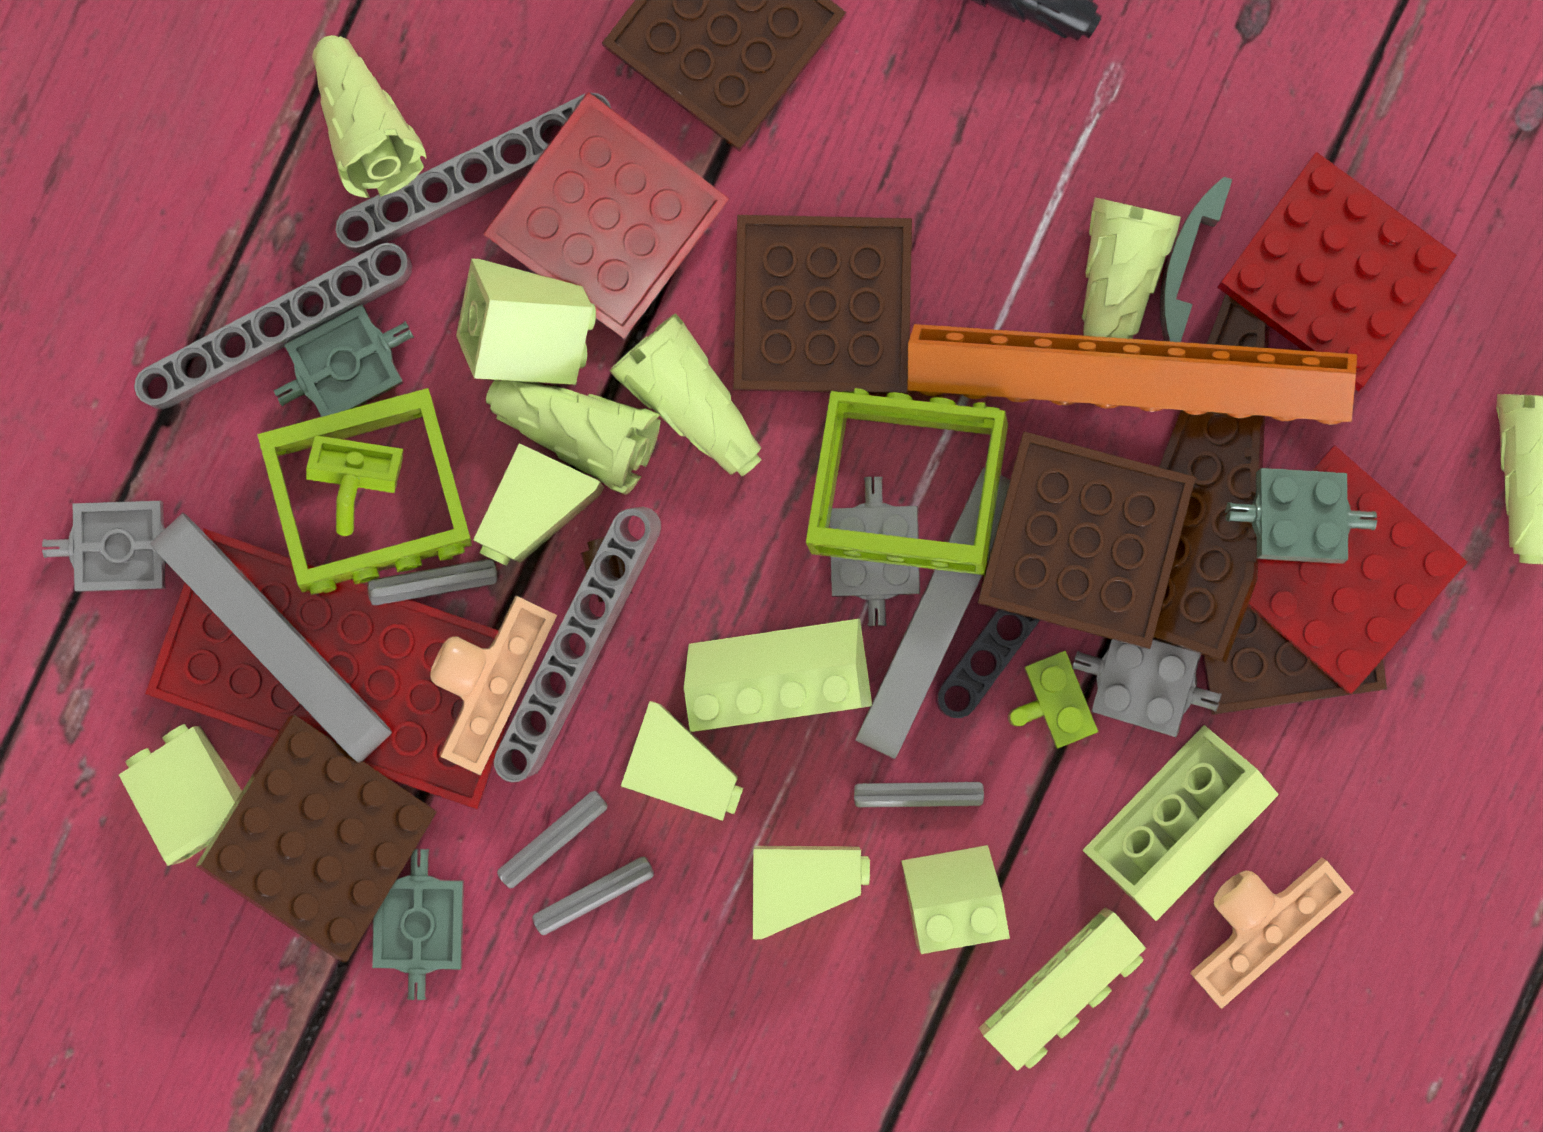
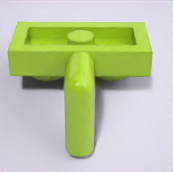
(353, 467)
(1057, 700)

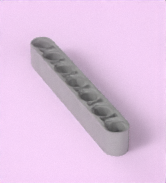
(452, 174)
(251, 326)
(271, 638)
(926, 638)
(562, 659)

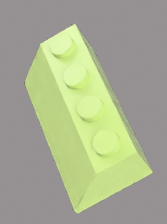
(776, 675)
(1180, 822)
(1062, 989)

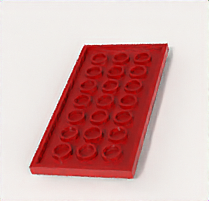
(376, 649)

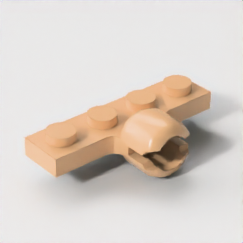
(489, 681)
(1265, 925)

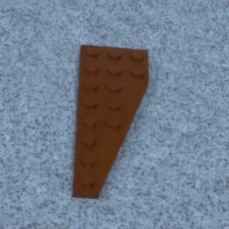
(1215, 557)

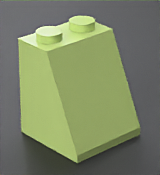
(523, 325)
(532, 505)
(679, 767)
(181, 792)
(803, 882)
(955, 899)

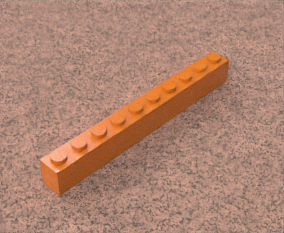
(1132, 373)

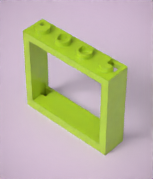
(348, 424)
(897, 550)

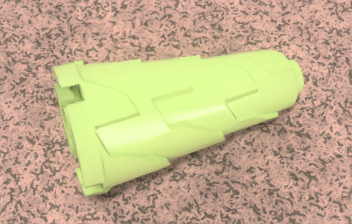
(364, 125)
(1124, 265)
(677, 382)
(581, 429)
(1523, 467)

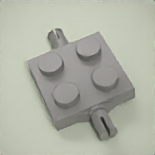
(113, 546)
(873, 579)
(1147, 685)

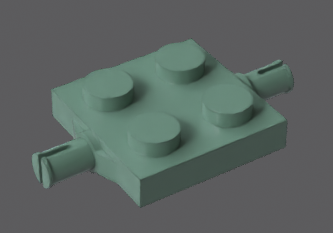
(344, 363)
(1301, 515)
(420, 925)

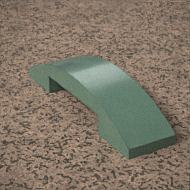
(1207, 211)

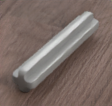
(432, 582)
(918, 794)
(552, 839)
(593, 895)

